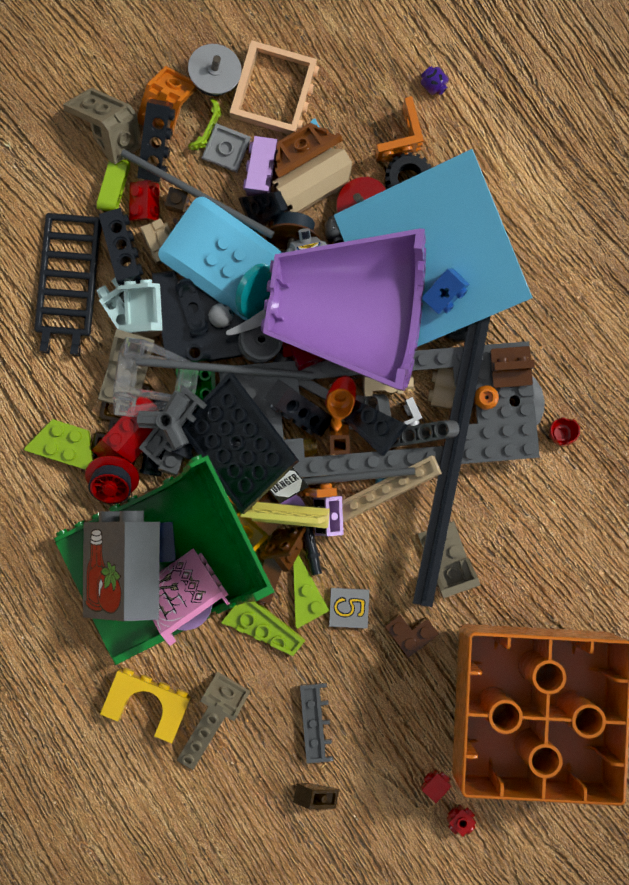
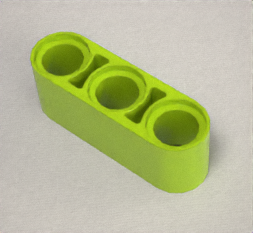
(113, 185)

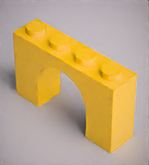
(173, 702)

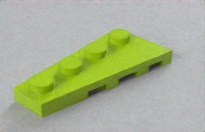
(264, 626)

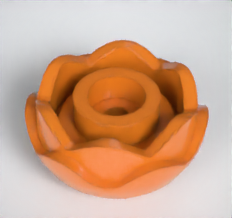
(489, 403)

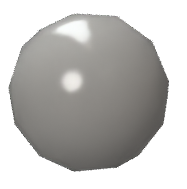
(220, 315)

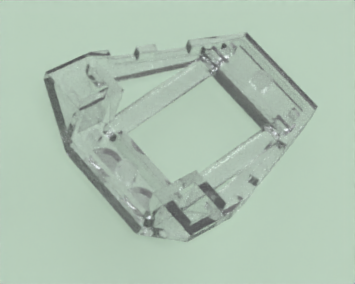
(124, 385)

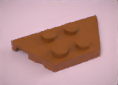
(303, 146)

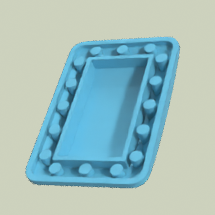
(214, 250)

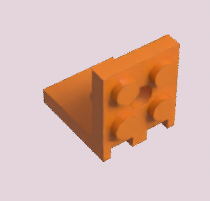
(168, 87)
(413, 143)

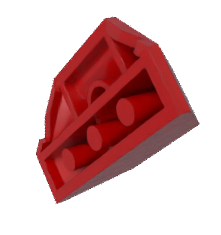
(124, 437)

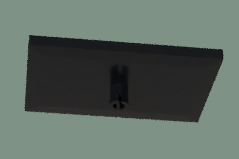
(239, 443)

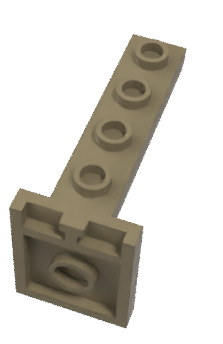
(223, 700)

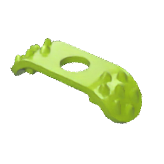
(202, 141)

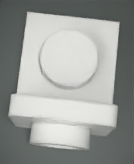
(412, 409)

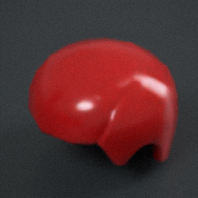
(564, 431)

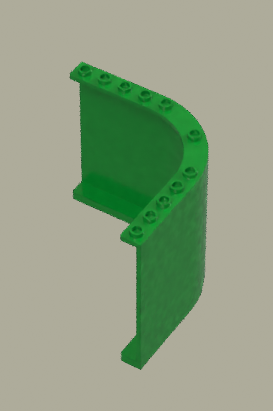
(201, 522)

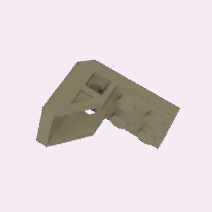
(111, 121)
(106, 391)
(456, 570)

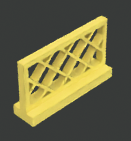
(289, 514)

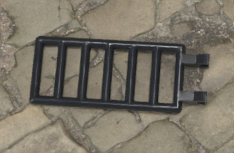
(77, 334)

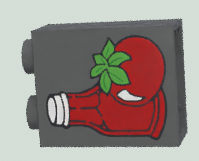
(121, 567)

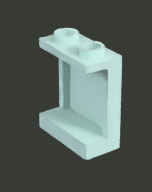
(141, 306)

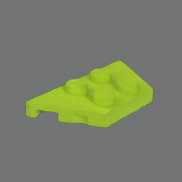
(63, 444)

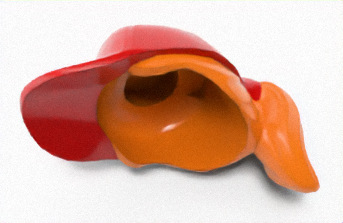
(340, 400)

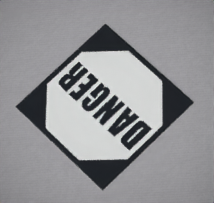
(288, 486)

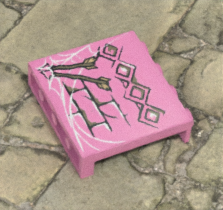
(185, 592)

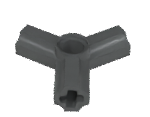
(156, 419)

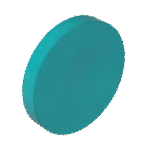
(253, 290)

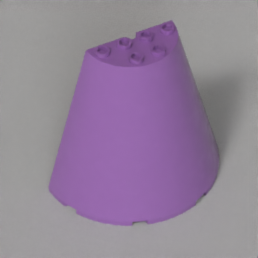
(352, 303)

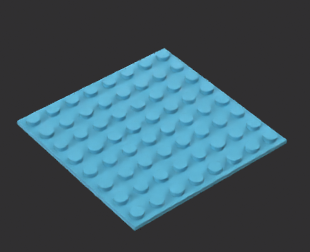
(460, 234)

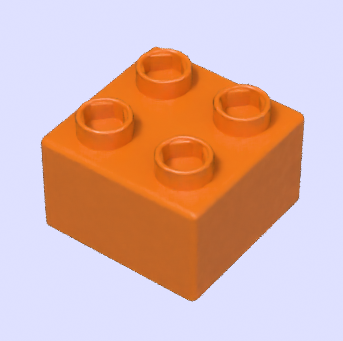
(541, 715)

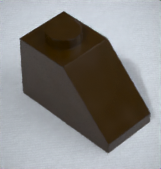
(315, 796)

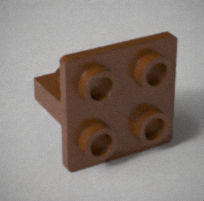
(511, 367)
(284, 546)

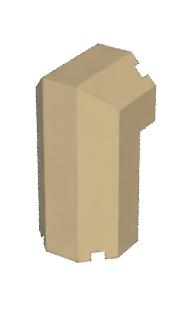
(315, 180)

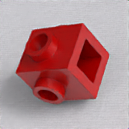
(458, 814)

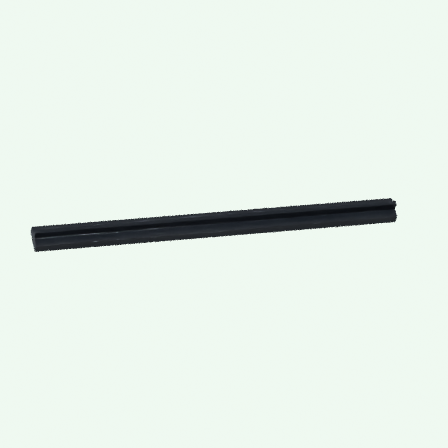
(450, 464)

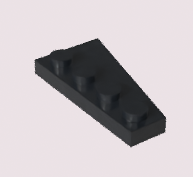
(375, 427)

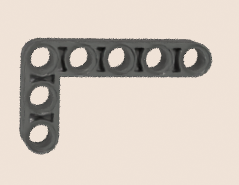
(421, 431)

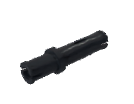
(312, 552)

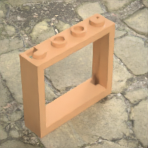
(237, 113)

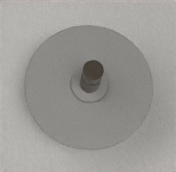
(214, 69)

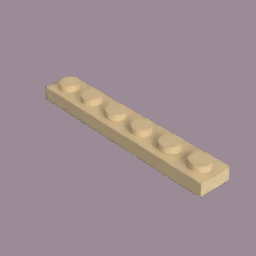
(389, 488)

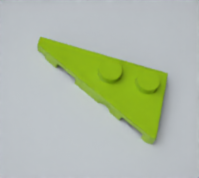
(308, 600)

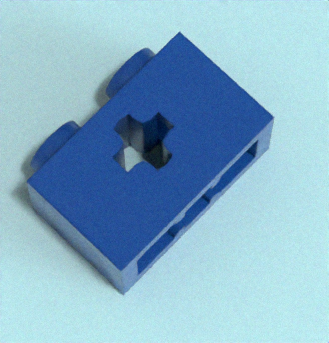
(436, 297)

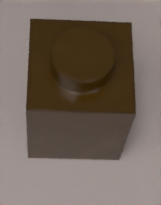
(177, 200)

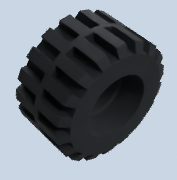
(401, 163)

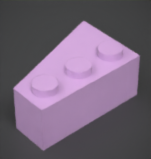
(260, 166)

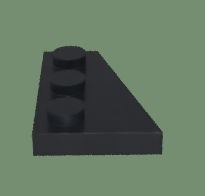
(263, 207)

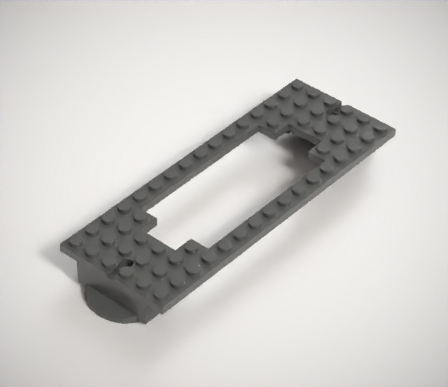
(498, 435)

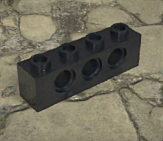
(164, 111)
(113, 221)
(299, 408)

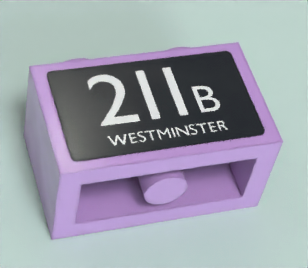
(335, 515)

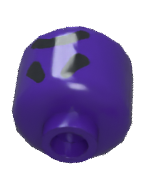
(434, 80)

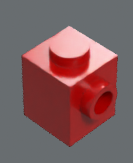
(436, 785)

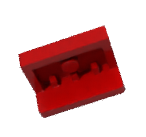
(144, 201)

